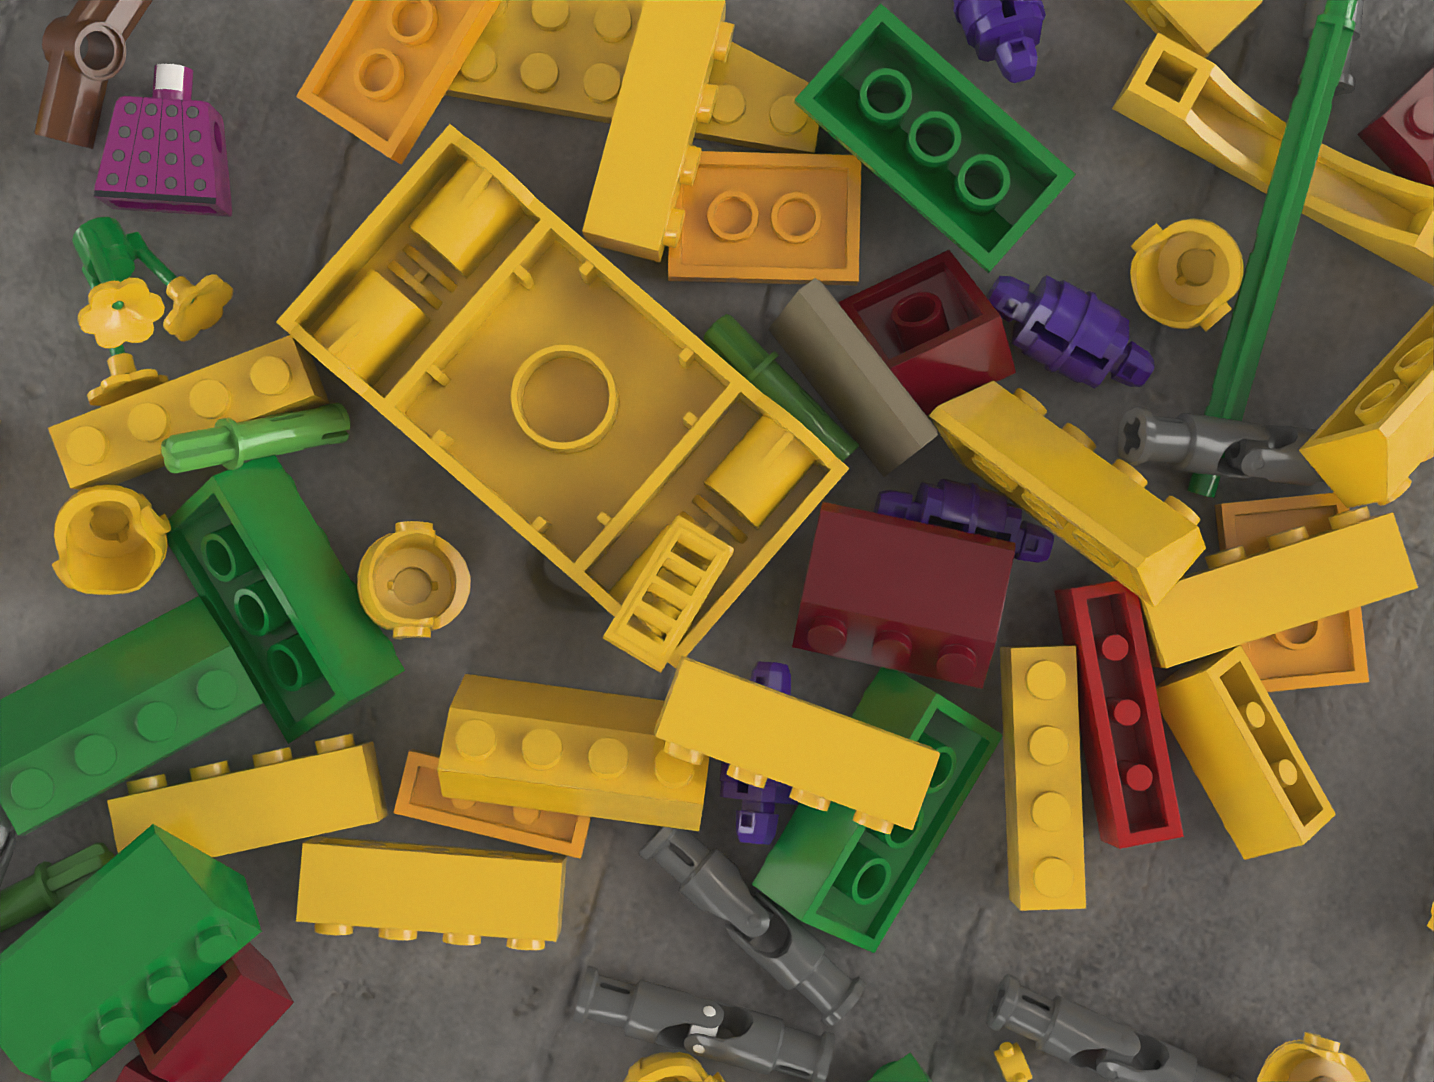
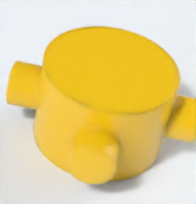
(1012, 1063)

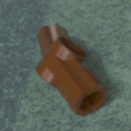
(76, 86)

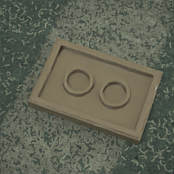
(851, 378)

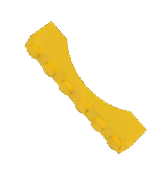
(1217, 121)

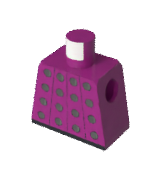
(166, 151)

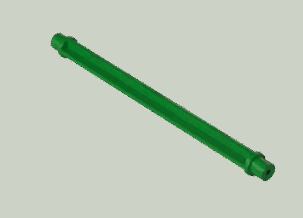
(1279, 220)

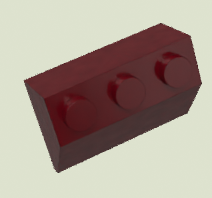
(904, 595)

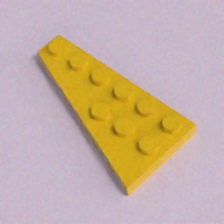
(574, 59)

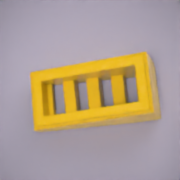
(697, 544)

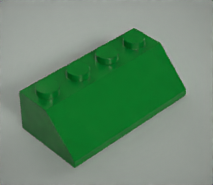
(934, 138)
(280, 596)
(117, 713)
(857, 877)
(119, 955)

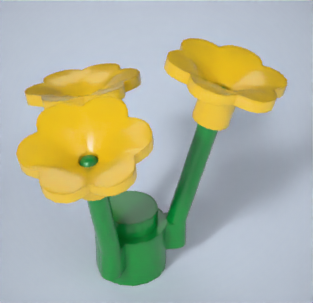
(126, 309)

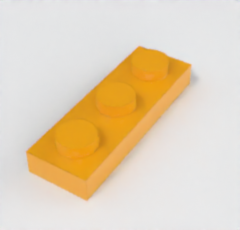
(546, 830)

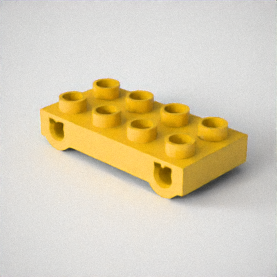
(556, 385)

